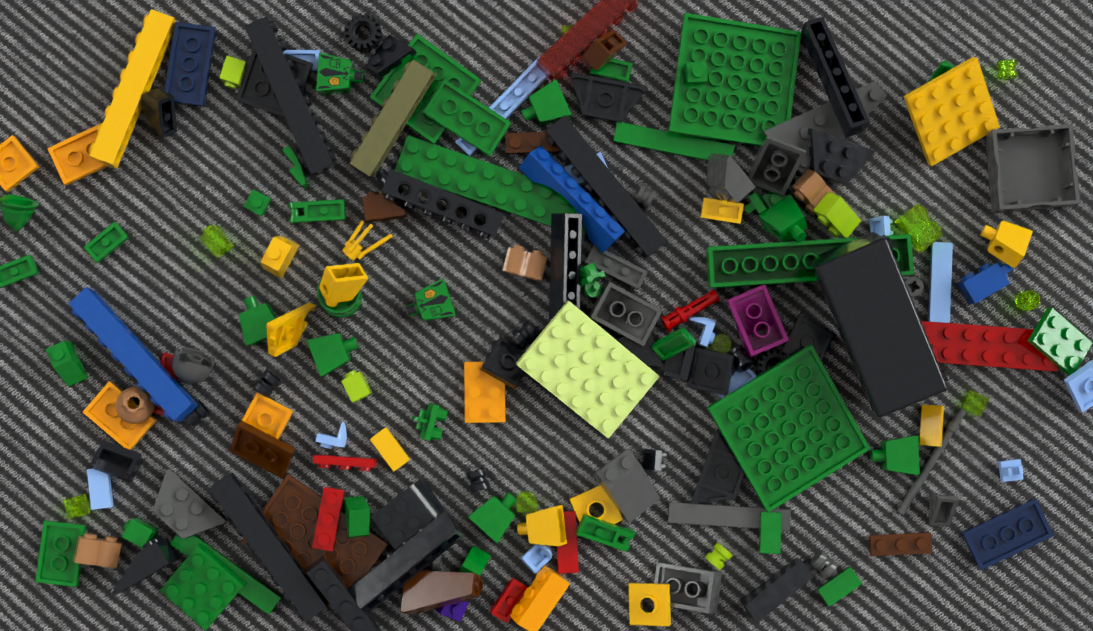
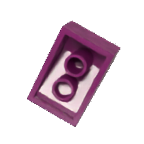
(757, 321)

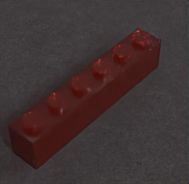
(582, 36)

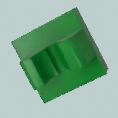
(756, 204)

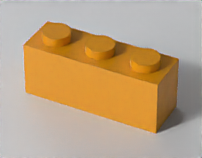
(539, 599)

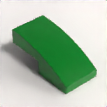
(298, 170)

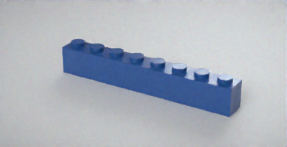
(133, 355)

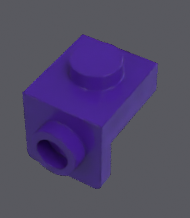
(454, 611)

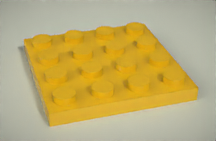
(952, 111)

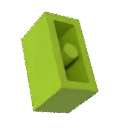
(836, 215)

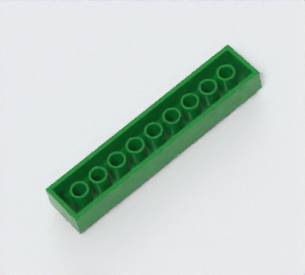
(783, 261)

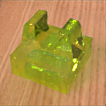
(76, 506)

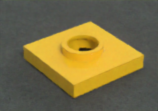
(583, 501)
(661, 597)

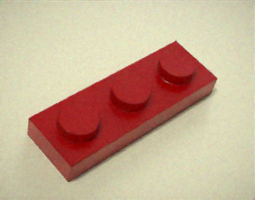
(344, 462)
(328, 519)

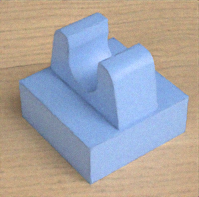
(881, 225)
(1010, 470)

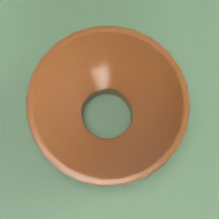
(138, 414)

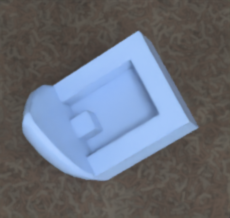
(707, 335)
(329, 441)
(537, 557)

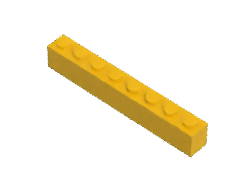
(135, 81)

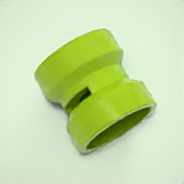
(718, 556)

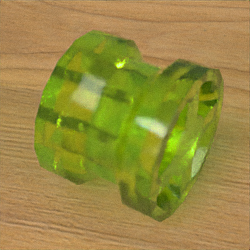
(1007, 69)
(1032, 300)

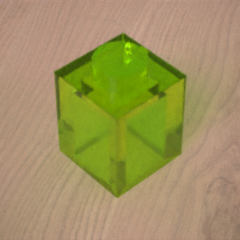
(216, 240)

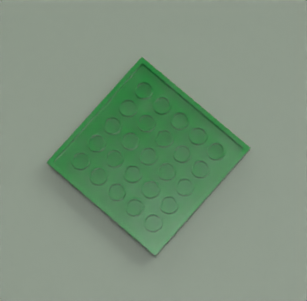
(747, 84)
(788, 428)

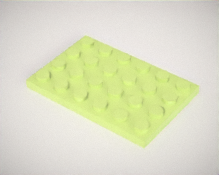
(587, 369)

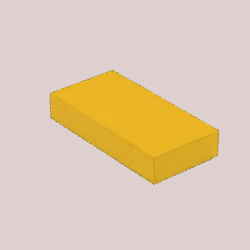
(931, 425)
(390, 449)

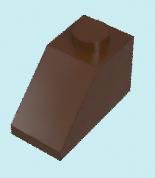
(604, 49)
(380, 209)

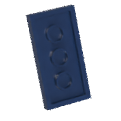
(190, 63)
(1007, 534)

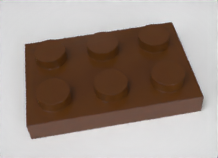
(262, 449)

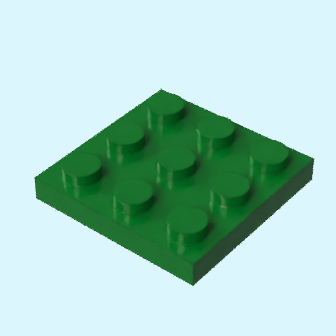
(202, 587)

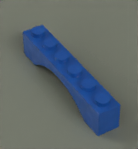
(600, 226)

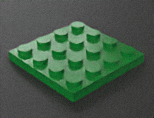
(444, 67)

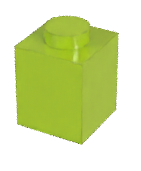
(233, 72)
(356, 386)

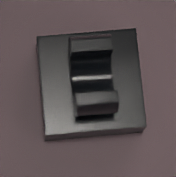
(653, 459)

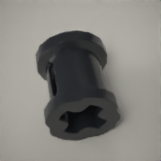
(741, 360)

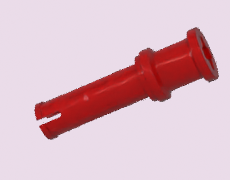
(681, 314)

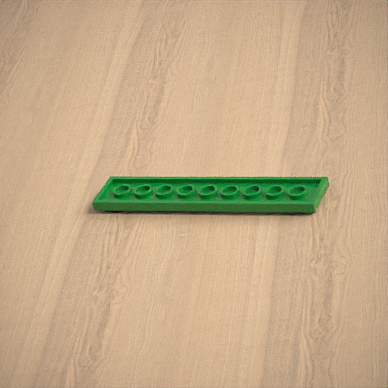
(481, 181)

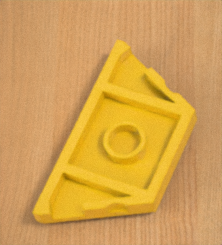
(287, 329)

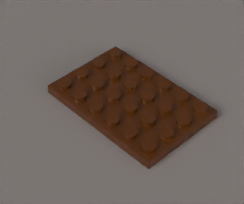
(294, 516)

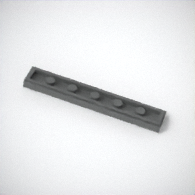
(721, 515)

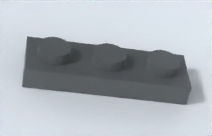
(617, 267)

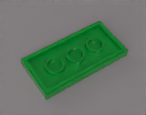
(466, 117)

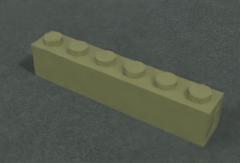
(393, 118)

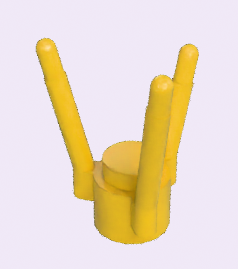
(353, 248)

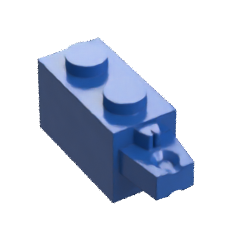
(985, 282)

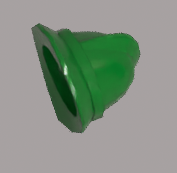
(17, 210)

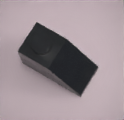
(160, 112)

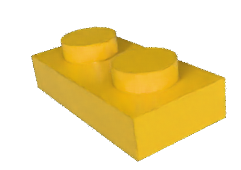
(721, 210)

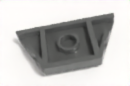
(184, 508)

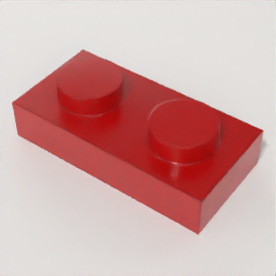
(508, 599)

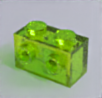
(920, 226)

